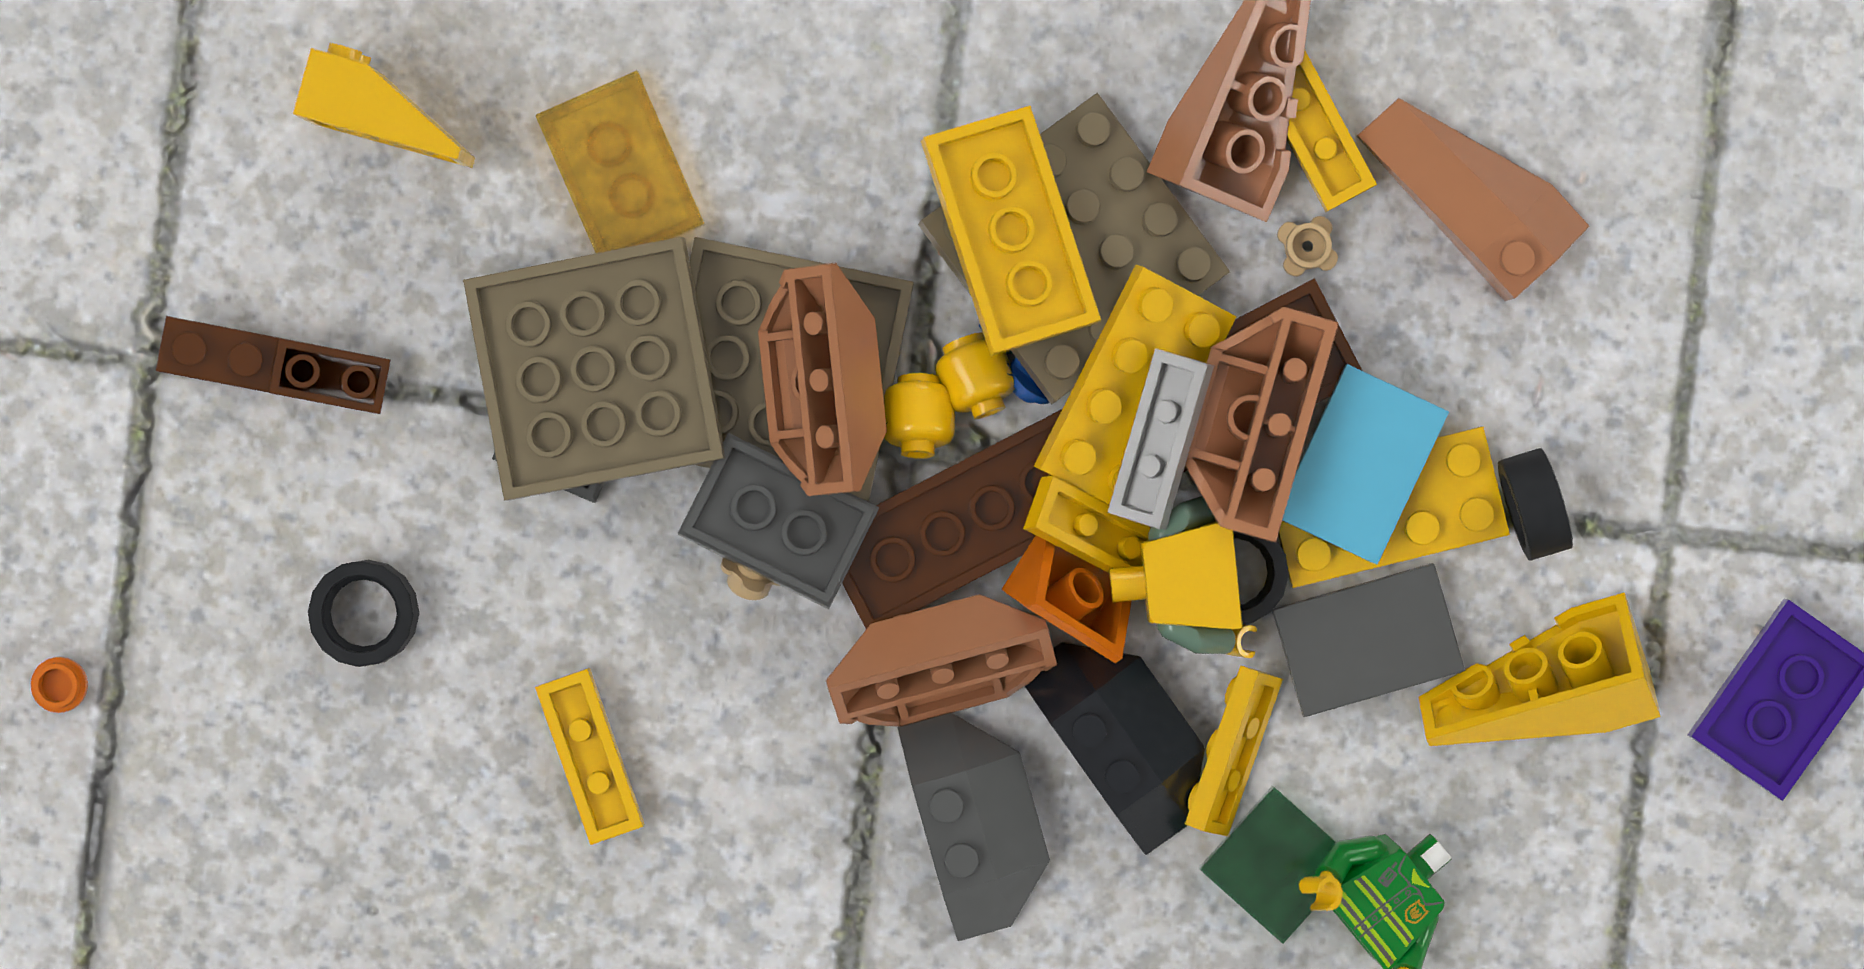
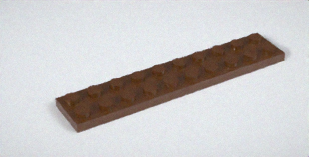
(976, 510)

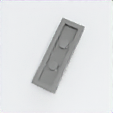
(1160, 439)

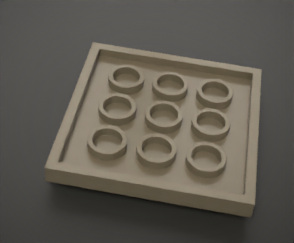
(1117, 222)
(732, 298)
(594, 368)

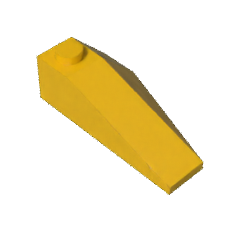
(1564, 682)

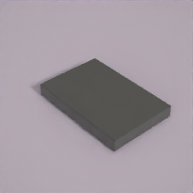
(768, 524)
(1368, 640)

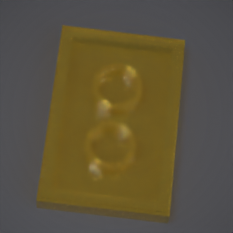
(620, 166)

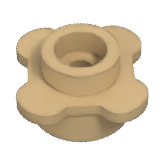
(1316, 232)
(745, 582)

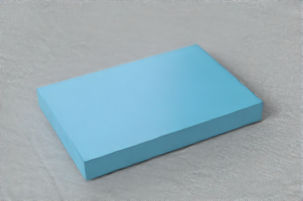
(1362, 463)

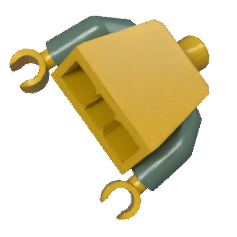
(1188, 582)

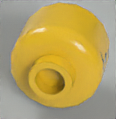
(975, 377)
(918, 415)

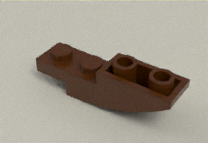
(273, 365)

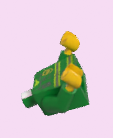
(1382, 895)

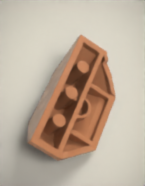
(822, 380)
(1258, 418)
(939, 662)

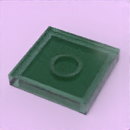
(1267, 859)

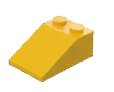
(358, 100)

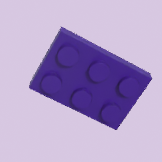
(1782, 699)

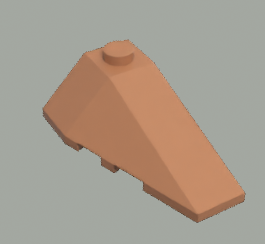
(1485, 204)

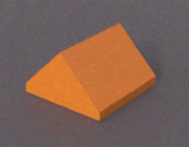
(1070, 597)

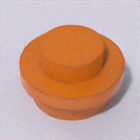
(59, 684)

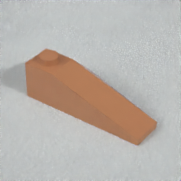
(1236, 114)

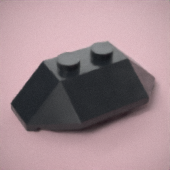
(1123, 738)

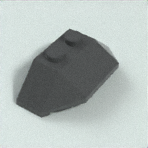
(975, 821)

